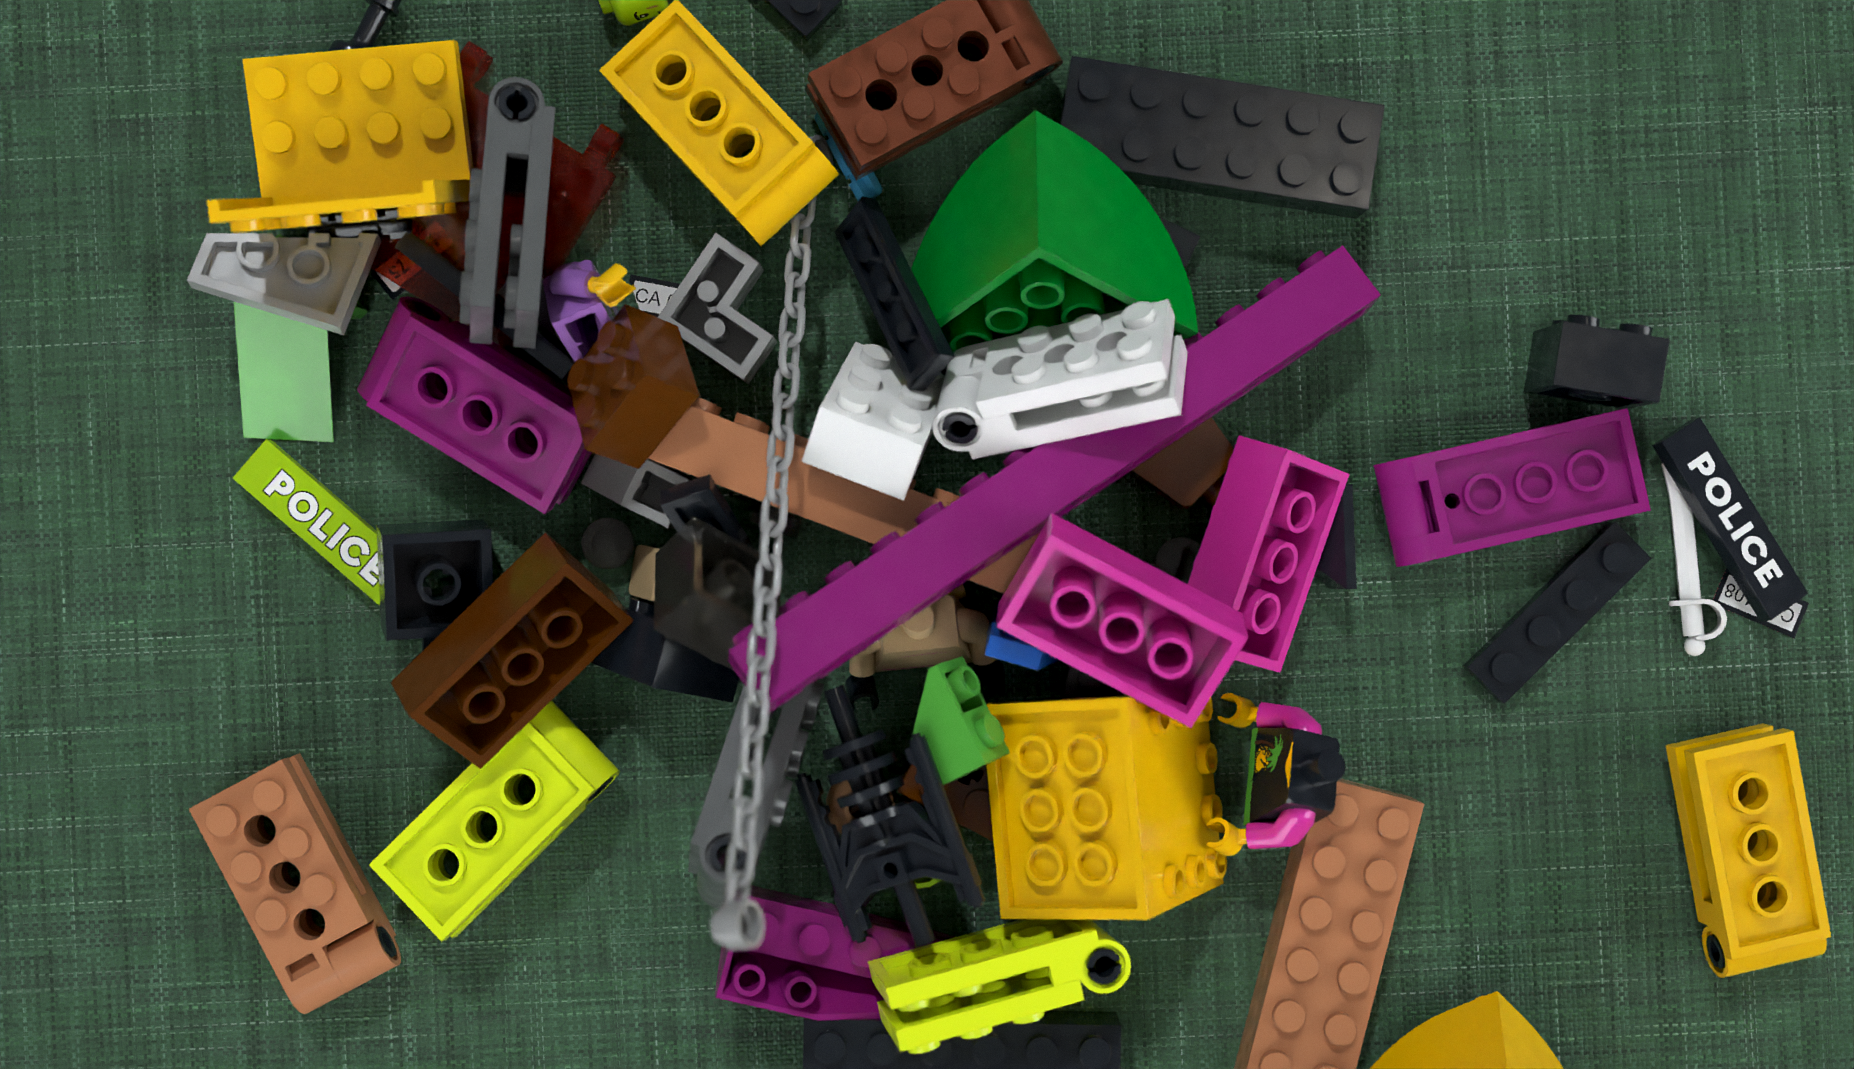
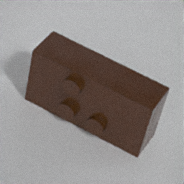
(511, 651)

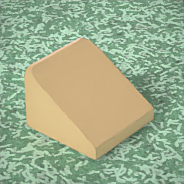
(643, 573)

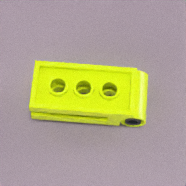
(566, 779)
(993, 979)

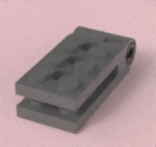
(517, 166)
(783, 759)

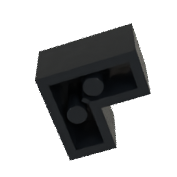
(664, 663)

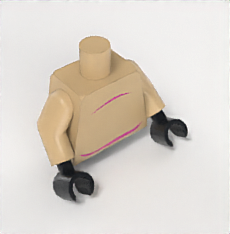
(927, 639)

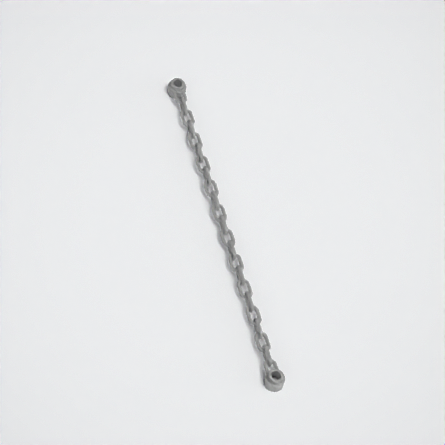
(742, 922)

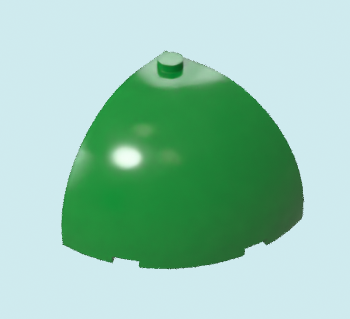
(1044, 237)

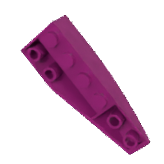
(809, 960)

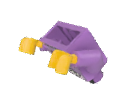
(583, 302)

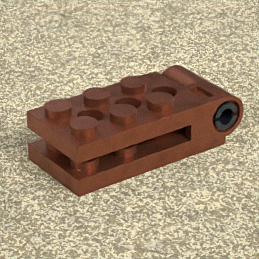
(1001, 32)

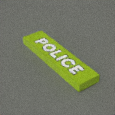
(313, 514)

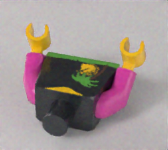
(1288, 780)

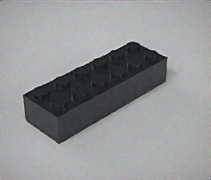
(1226, 136)
(1051, 1042)

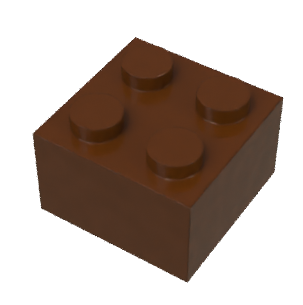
(631, 386)

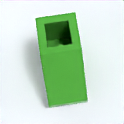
(958, 721)

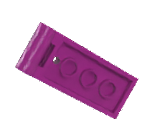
(1512, 487)

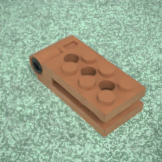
(308, 960)

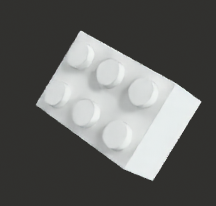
(873, 423)

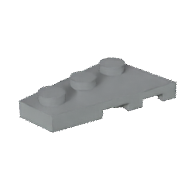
(295, 278)

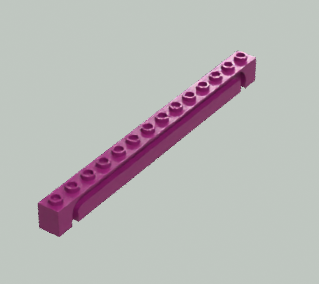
(1054, 478)

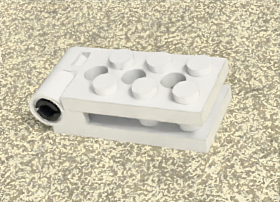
(1063, 381)

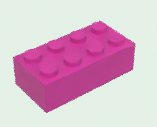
(1267, 542)
(1121, 620)

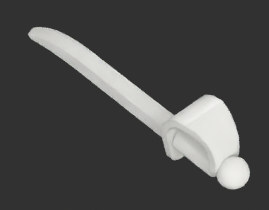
(1688, 574)

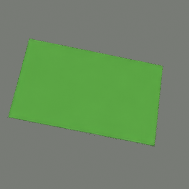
(283, 377)

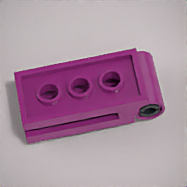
(409, 389)

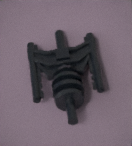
(889, 840)

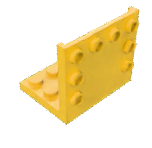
(354, 136)
(1102, 809)

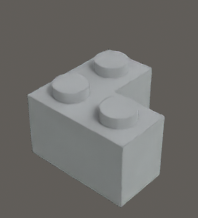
(708, 305)

